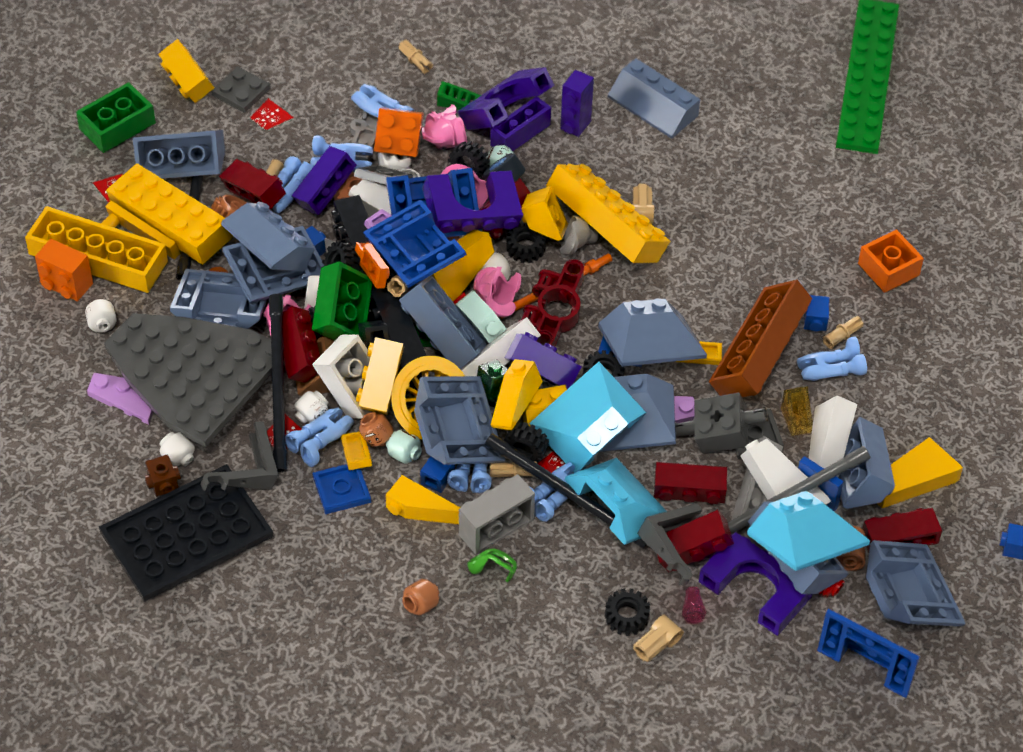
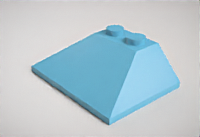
(587, 417)
(621, 493)
(804, 531)

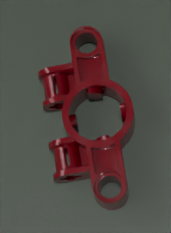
(558, 287)

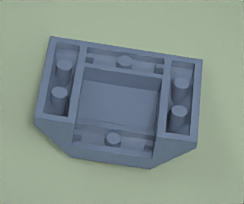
(259, 280)
(215, 299)
(649, 334)
(455, 420)
(658, 423)
(910, 585)

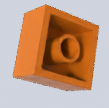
(398, 132)
(890, 260)
(64, 270)

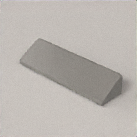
(750, 493)

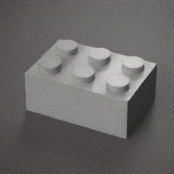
(496, 514)

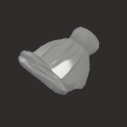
(577, 235)

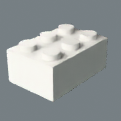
(342, 372)

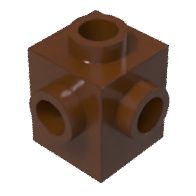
(161, 475)

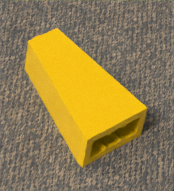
(460, 273)
(922, 471)

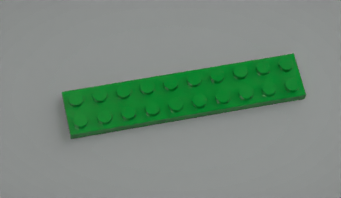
(867, 76)

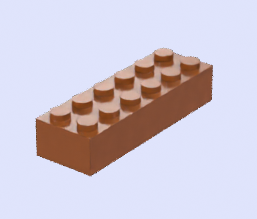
(761, 339)

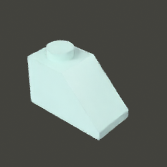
(481, 316)

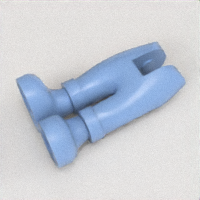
(371, 100)
(319, 146)
(293, 171)
(833, 363)
(331, 427)
(480, 479)
(545, 507)

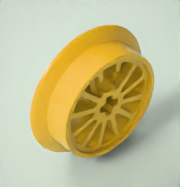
(425, 364)

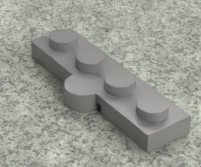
(364, 132)

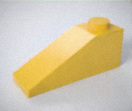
(516, 392)
(418, 503)

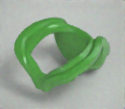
(477, 563)

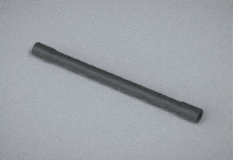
(848, 462)

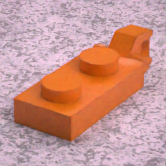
(372, 264)

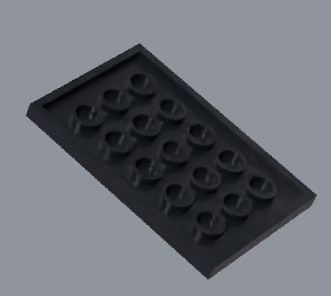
(184, 534)

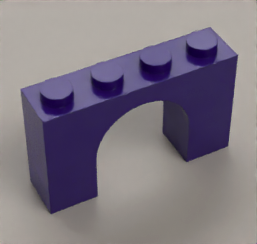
(489, 108)
(452, 216)
(747, 557)

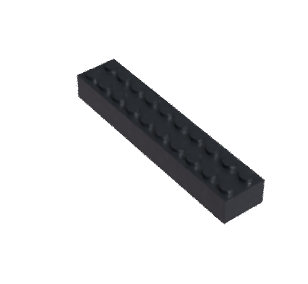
(349, 226)

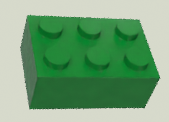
(116, 117)
(341, 301)

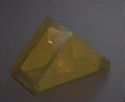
(797, 410)

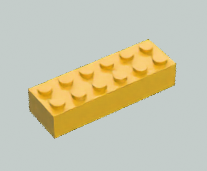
(171, 212)
(608, 213)
(110, 251)

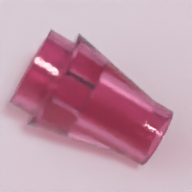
(693, 606)

